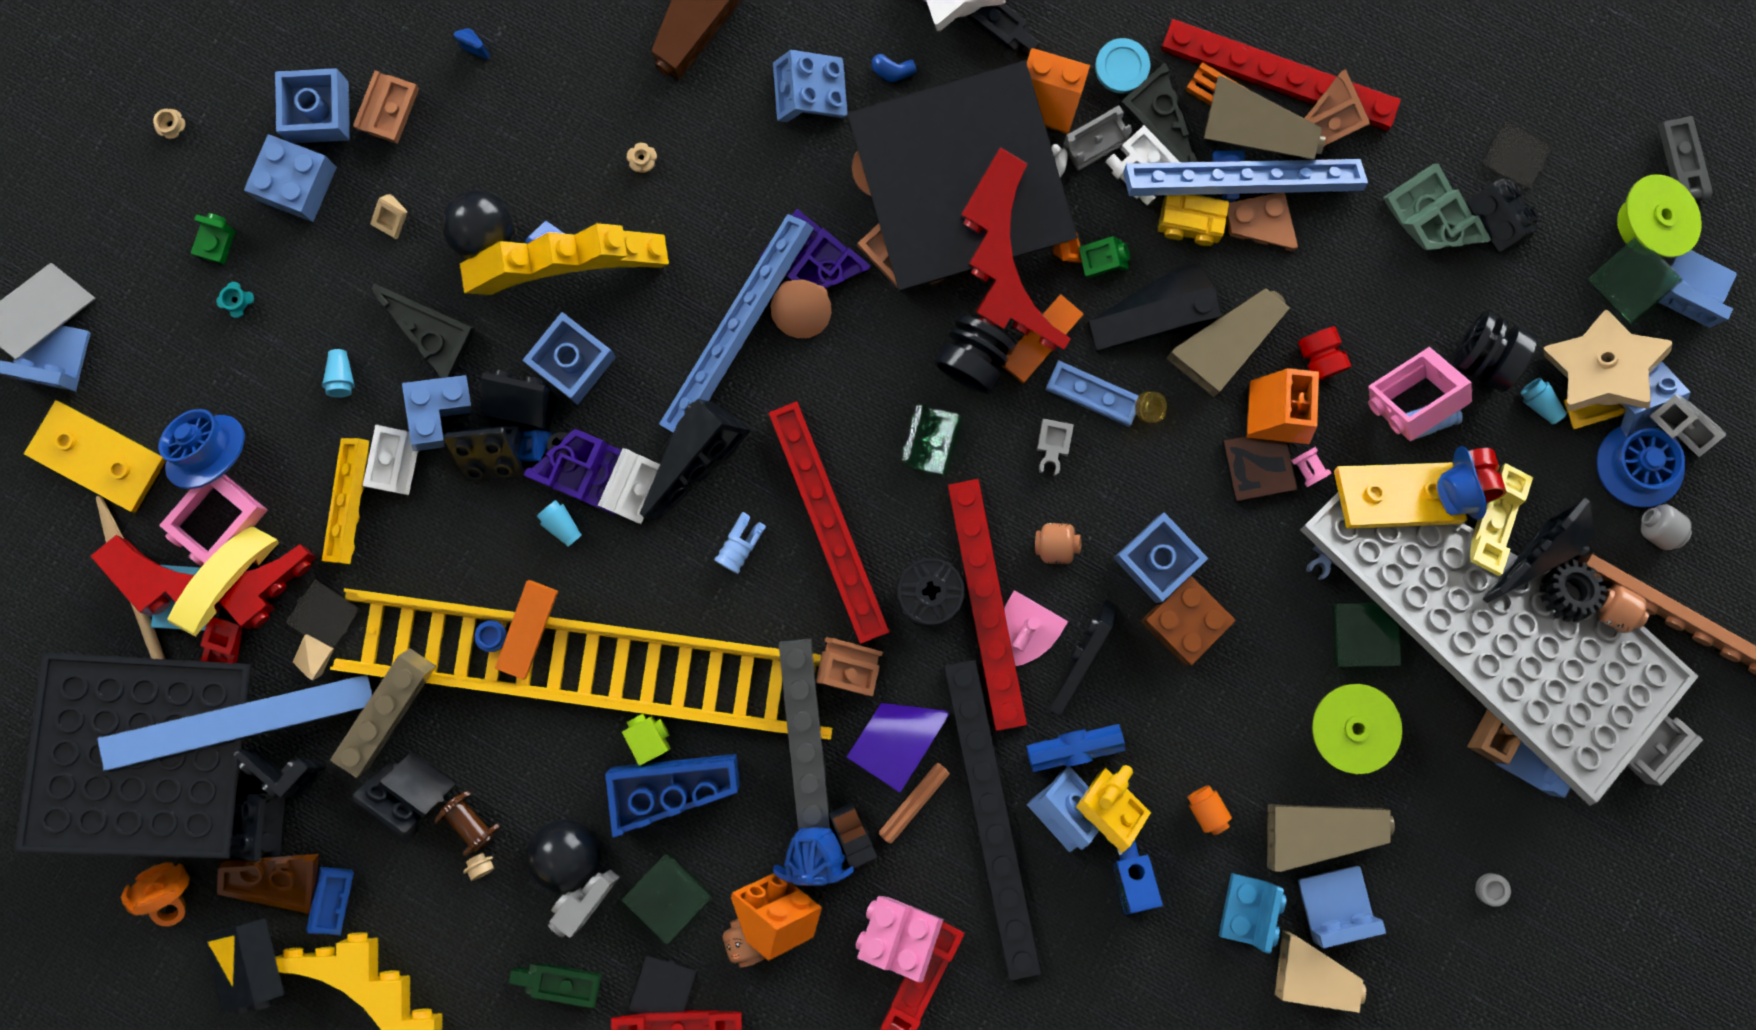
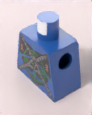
(1140, 893)

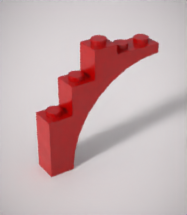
(991, 211)
(153, 586)

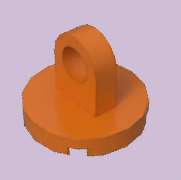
(155, 889)

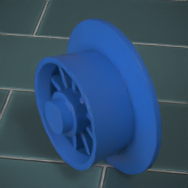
(200, 447)
(1641, 468)

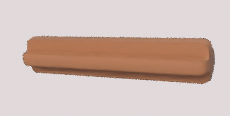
(914, 803)

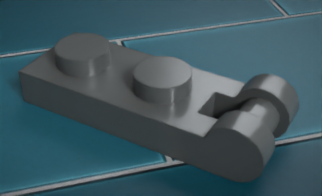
(1685, 156)

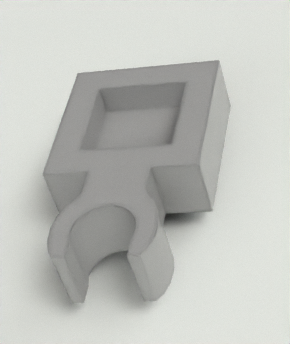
(1054, 441)

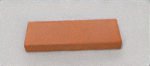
(1029, 352)
(526, 629)

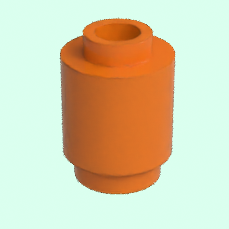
(1209, 810)

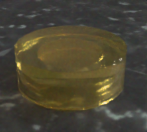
(1151, 406)

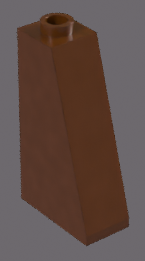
(687, 31)

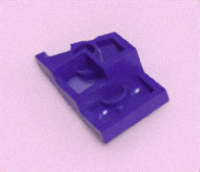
(823, 258)
(577, 467)
(896, 741)

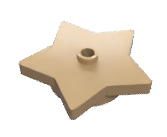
(1608, 364)

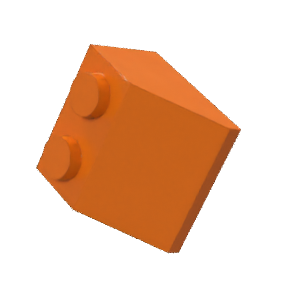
(1057, 86)

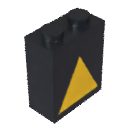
(244, 966)

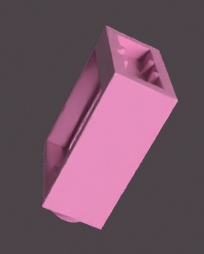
(1423, 365)
(251, 513)

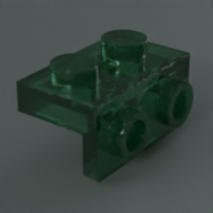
(931, 440)

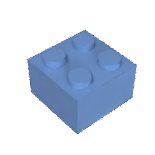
(312, 105)
(290, 178)
(569, 358)
(1160, 558)

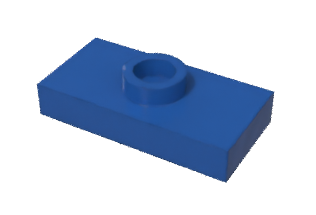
(329, 901)

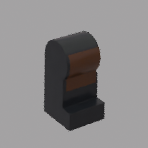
(853, 835)

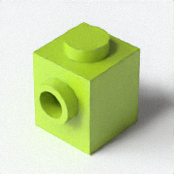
(646, 738)

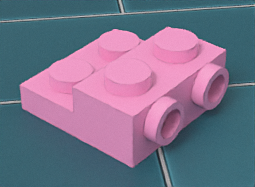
(898, 938)

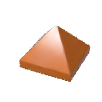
(1069, 251)

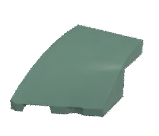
(1435, 212)

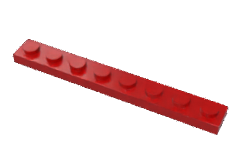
(1269, 70)
(828, 522)
(987, 605)

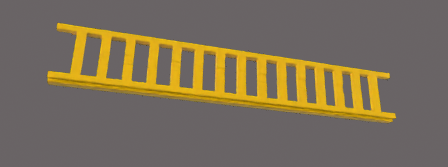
(583, 696)

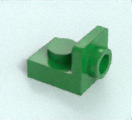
(213, 238)
(1104, 256)

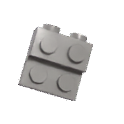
(576, 908)

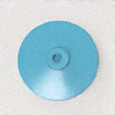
(1122, 65)

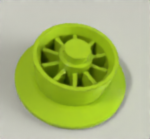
(1660, 216)
(1357, 728)

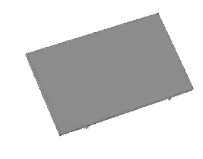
(39, 309)

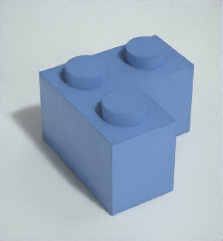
(428, 402)

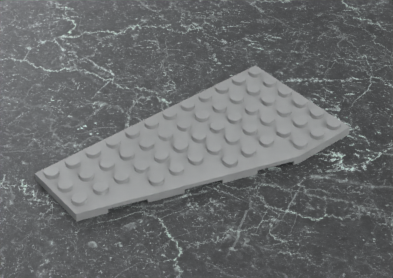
(1562, 687)

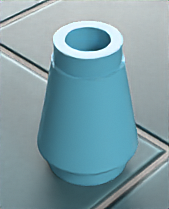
(338, 375)
(1543, 400)
(559, 523)

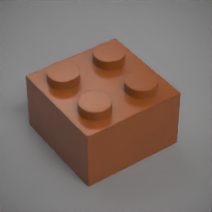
(1188, 621)

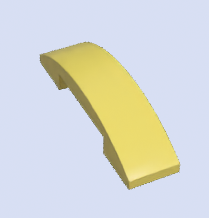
(1493, 531)
(217, 576)

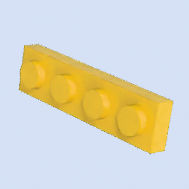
(345, 500)

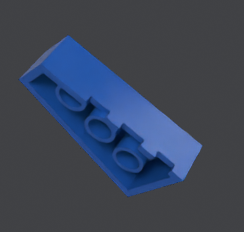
(667, 788)

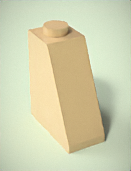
(1314, 978)

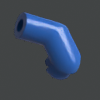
(890, 70)

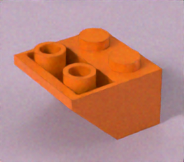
(1283, 406)
(775, 915)

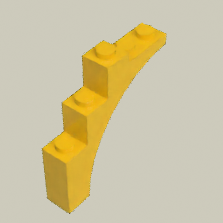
(558, 253)
(355, 973)

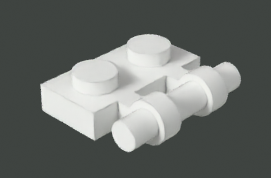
(1141, 148)

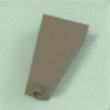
(1257, 123)
(1226, 344)
(1318, 833)

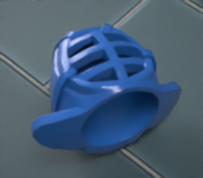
(813, 858)

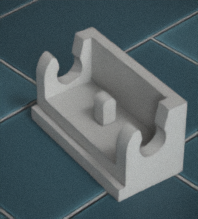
(1097, 138)
(1664, 751)

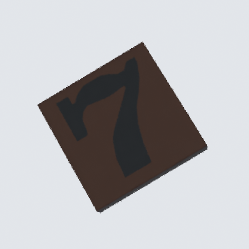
(1258, 467)

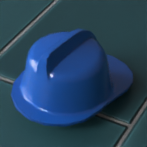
(1460, 487)

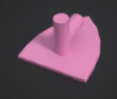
(1031, 628)

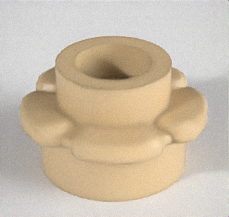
(162, 119)
(641, 165)
(479, 866)

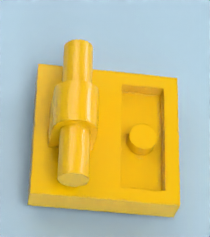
(1114, 807)

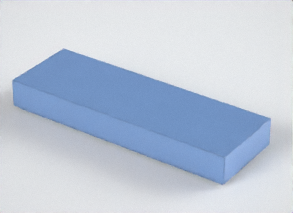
(1093, 393)

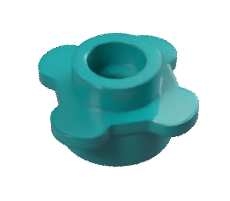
(226, 296)

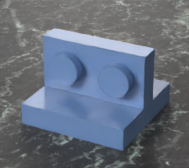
(1058, 810)

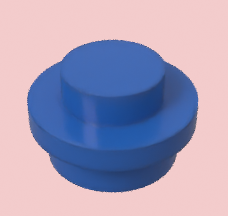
(490, 636)

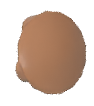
(801, 308)

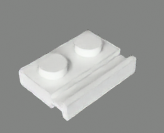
(390, 461)
(629, 485)

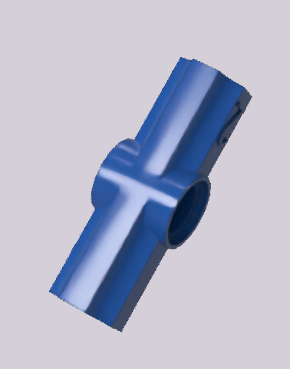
(1075, 747)

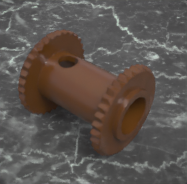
(466, 823)

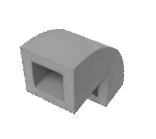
(1689, 423)

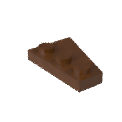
(272, 881)

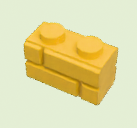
(1193, 218)

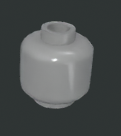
(1666, 527)

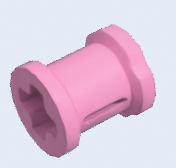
(1311, 457)

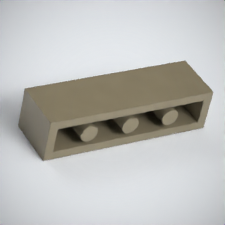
(383, 712)

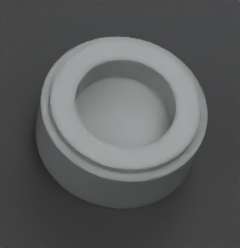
(1493, 889)

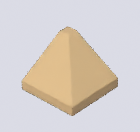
(389, 216)
(312, 657)

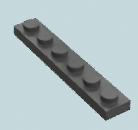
(804, 733)

